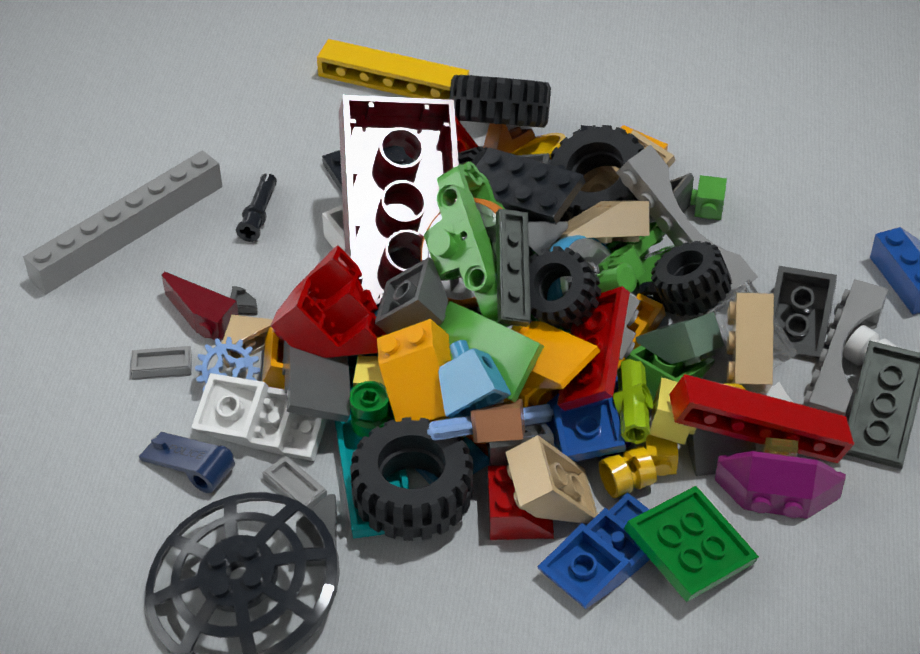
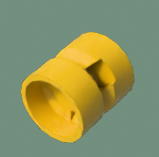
(629, 471)

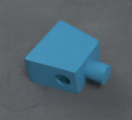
(470, 381)

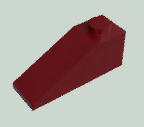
(201, 307)

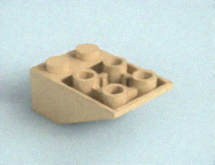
(612, 222)

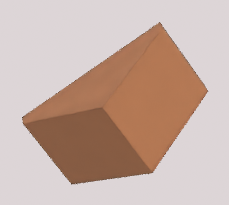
(498, 422)

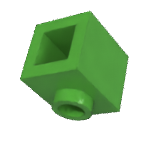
(709, 197)

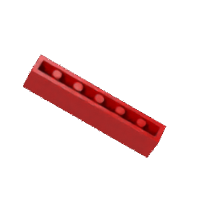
(758, 416)

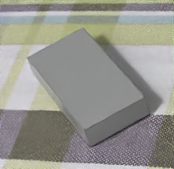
(161, 362)
(294, 482)

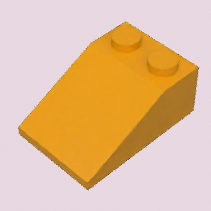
(560, 358)
(410, 369)

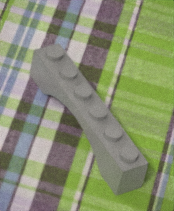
(649, 181)
(861, 307)

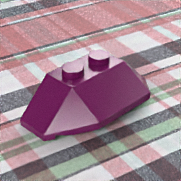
(779, 483)

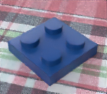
(589, 430)

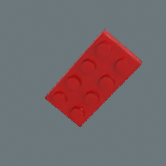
(605, 331)

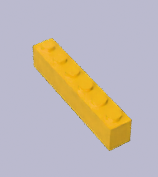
(385, 71)

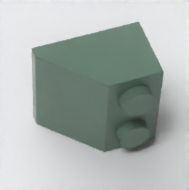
(685, 340)

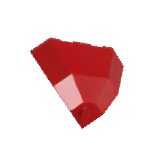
(330, 311)

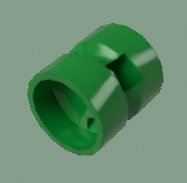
(369, 407)

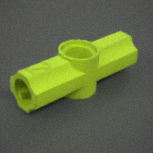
(633, 401)

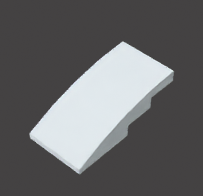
(256, 417)

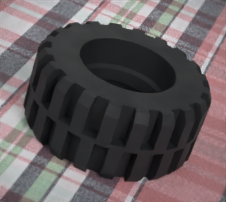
(500, 100)
(592, 150)
(403, 510)

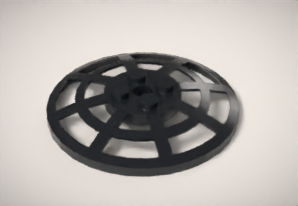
(253, 586)

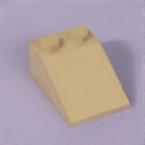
(550, 483)

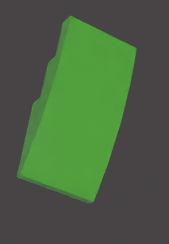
(510, 350)

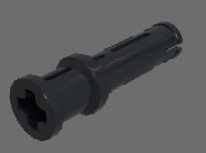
(255, 214)

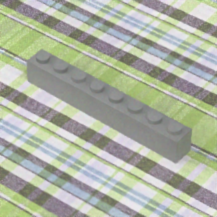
(122, 222)

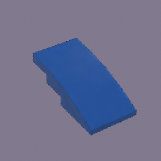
(597, 554)

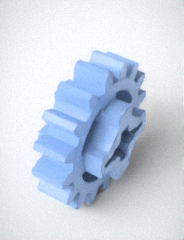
(221, 351)

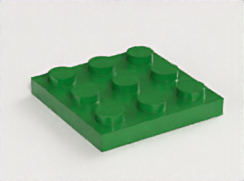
(691, 543)

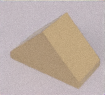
(250, 330)

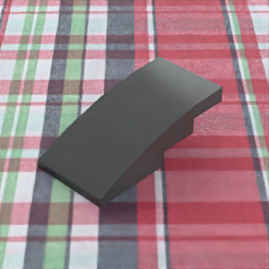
(316, 384)

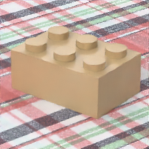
(751, 341)

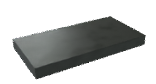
(885, 404)

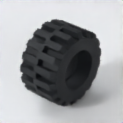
(691, 278)
(579, 298)

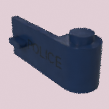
(202, 462)

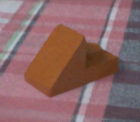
(508, 141)

